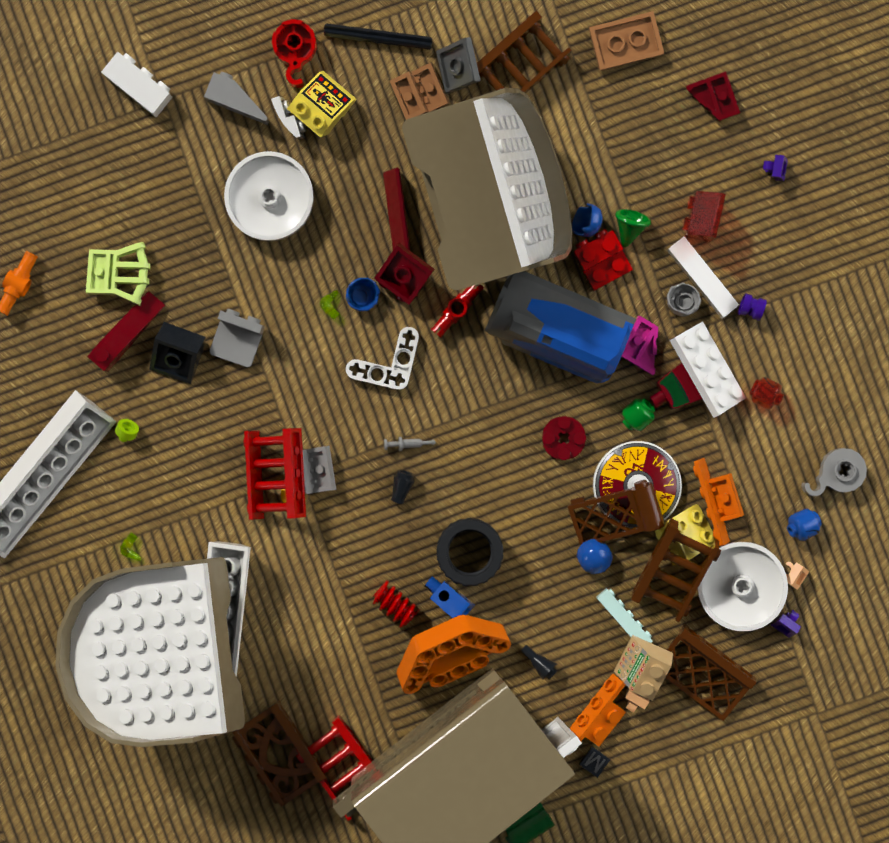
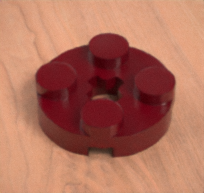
(562, 425)

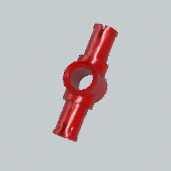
(449, 317)

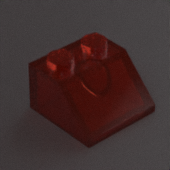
(703, 215)

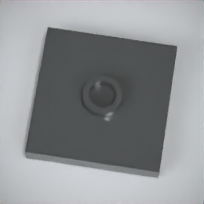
(458, 65)

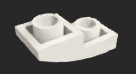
(292, 123)

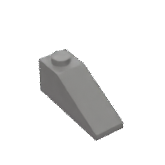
(229, 95)

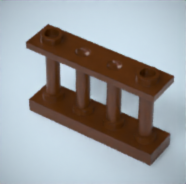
(515, 40)
(662, 552)

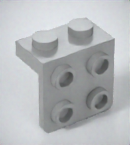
(237, 338)

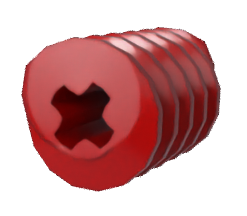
(394, 604)

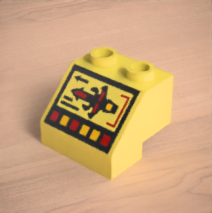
(321, 104)

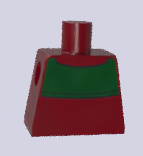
(675, 389)

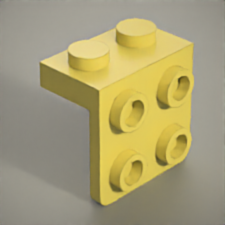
(693, 525)

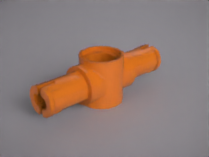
(17, 282)

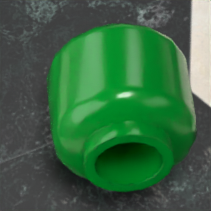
(638, 414)

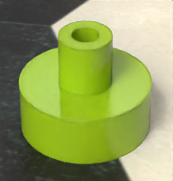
(126, 430)

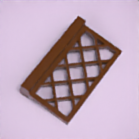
(720, 661)

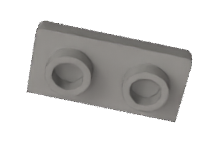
(318, 470)

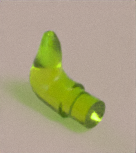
(327, 307)
(126, 546)

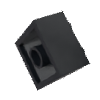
(177, 352)

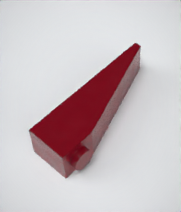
(126, 332)

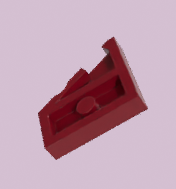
(716, 96)

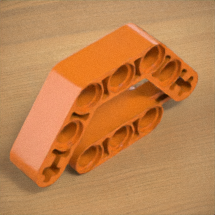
(450, 652)

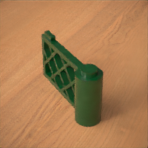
(530, 826)

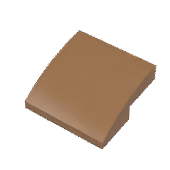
(419, 91)

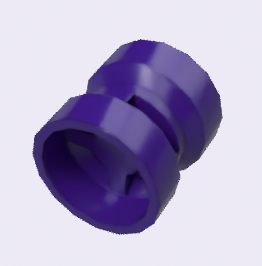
(752, 307)

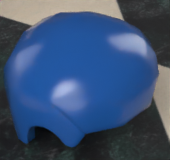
(587, 221)
(362, 294)
(594, 556)

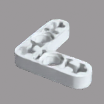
(396, 367)

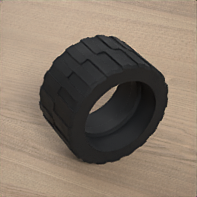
(485, 573)

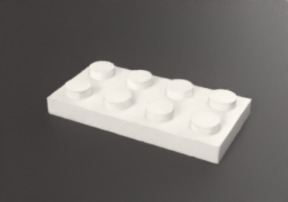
(708, 369)

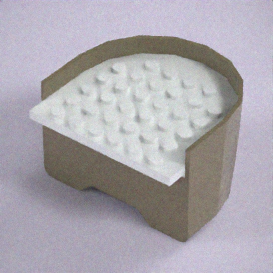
(491, 186)
(152, 655)

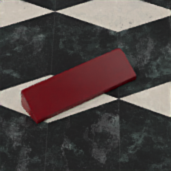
(396, 208)

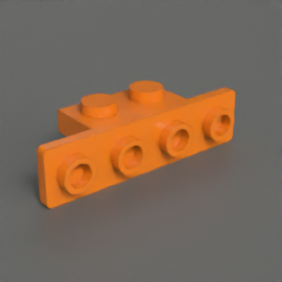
(720, 498)
(601, 713)

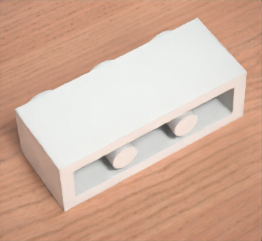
(137, 83)

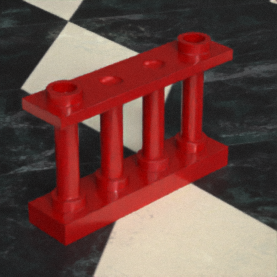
(294, 473)
(351, 747)

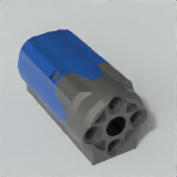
(560, 327)

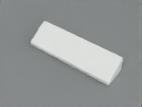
(702, 277)

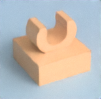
(796, 575)
(635, 700)

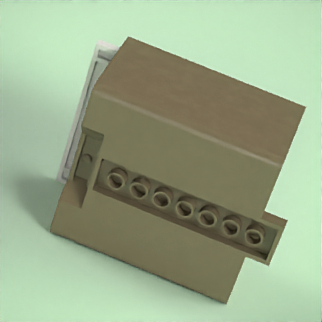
(462, 771)

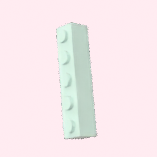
(623, 617)

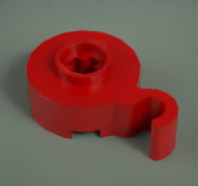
(298, 56)

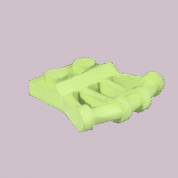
(103, 272)

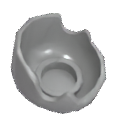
(683, 299)

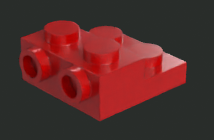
(602, 259)

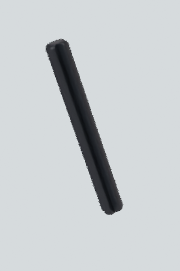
(378, 36)

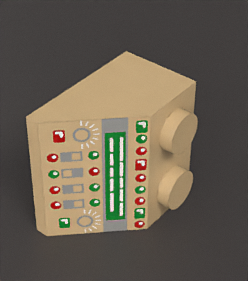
(643, 667)

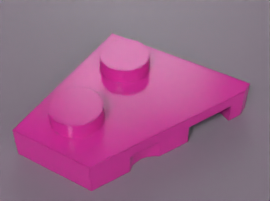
(642, 345)

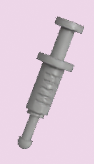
(407, 443)

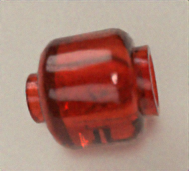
(766, 393)

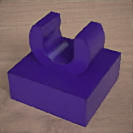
(777, 168)
(786, 623)

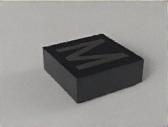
(594, 761)

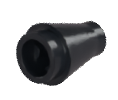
(401, 485)

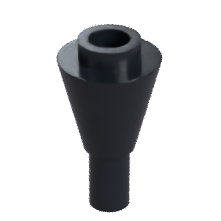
(543, 666)

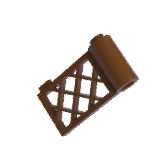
(643, 504)

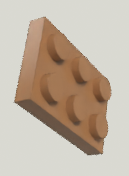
(626, 41)

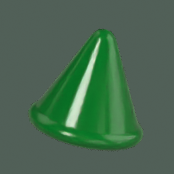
(631, 225)

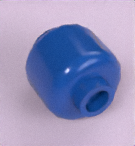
(804, 524)

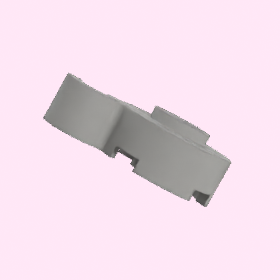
(830, 476)

